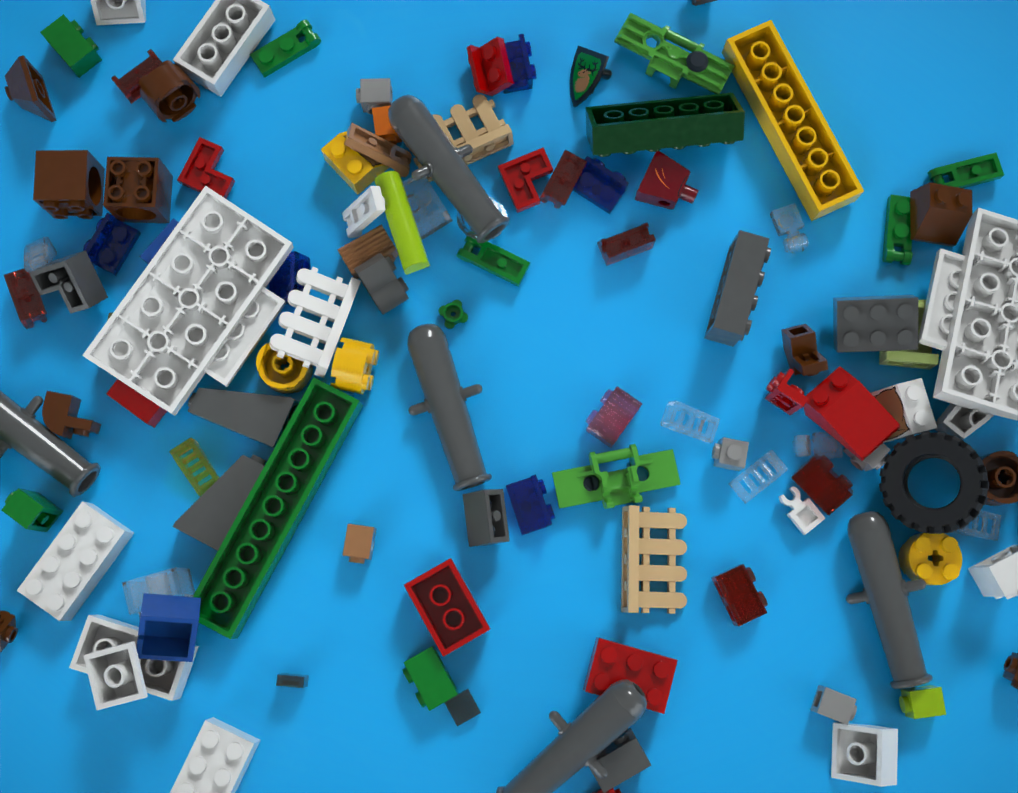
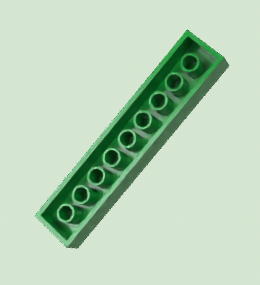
(275, 507)

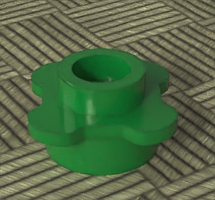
(451, 321)

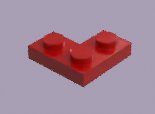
(200, 169)
(519, 176)

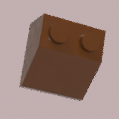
(939, 213)

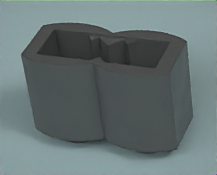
(382, 283)

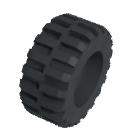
(938, 445)

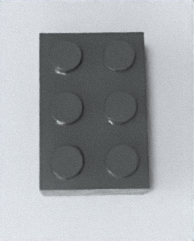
(875, 323)

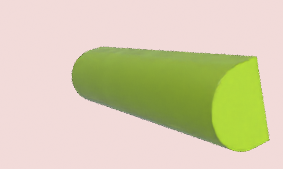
(402, 222)

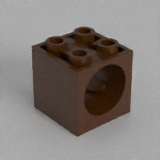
(69, 183)
(138, 190)

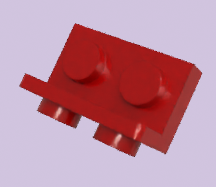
(490, 67)
(785, 396)

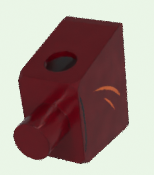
(665, 183)

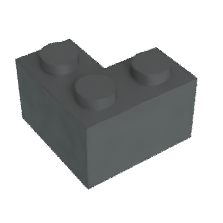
(73, 278)

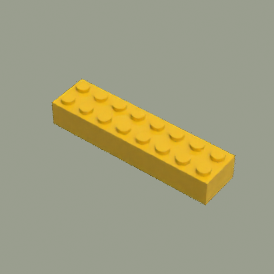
(792, 120)

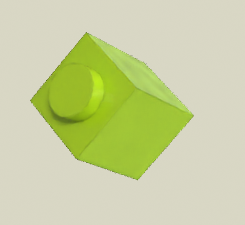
(922, 702)

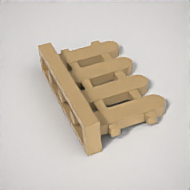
(484, 141)
(633, 572)

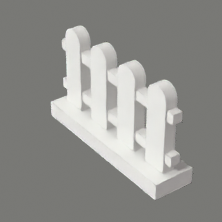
(317, 331)

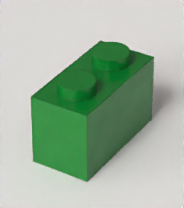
(71, 46)
(31, 510)
(430, 678)

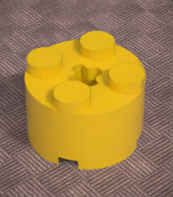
(354, 365)
(283, 381)
(945, 558)

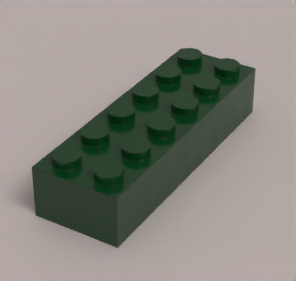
(664, 124)

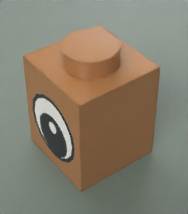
(359, 543)

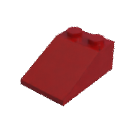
(850, 413)

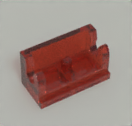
(130, 82)
(563, 179)
(626, 244)
(25, 297)

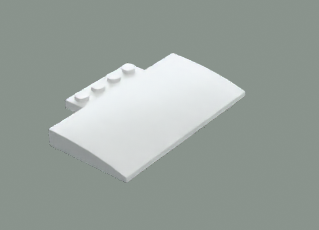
(195, 304)
(975, 317)

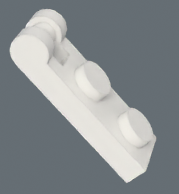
(363, 211)

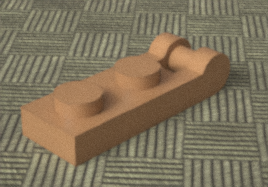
(378, 149)

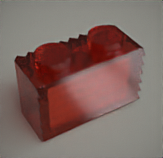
(823, 483)
(740, 594)

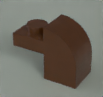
(802, 352)
(61, 414)

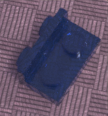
(521, 69)
(600, 185)
(111, 244)
(285, 278)
(530, 505)

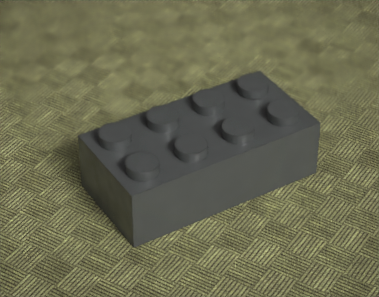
(737, 289)

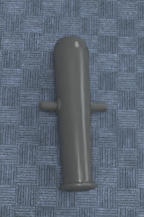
(445, 166)
(447, 404)
(43, 447)
(887, 598)
(581, 740)

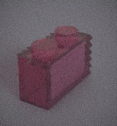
(613, 416)

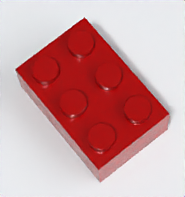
(447, 607)
(618, 662)

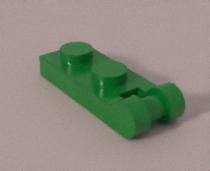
(285, 48)
(969, 171)
(898, 230)
(494, 260)

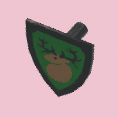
(586, 73)

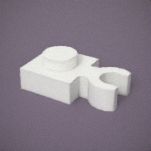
(803, 514)

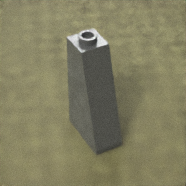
(248, 414)
(218, 507)

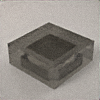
(292, 680)
(462, 707)

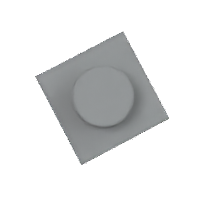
(834, 705)

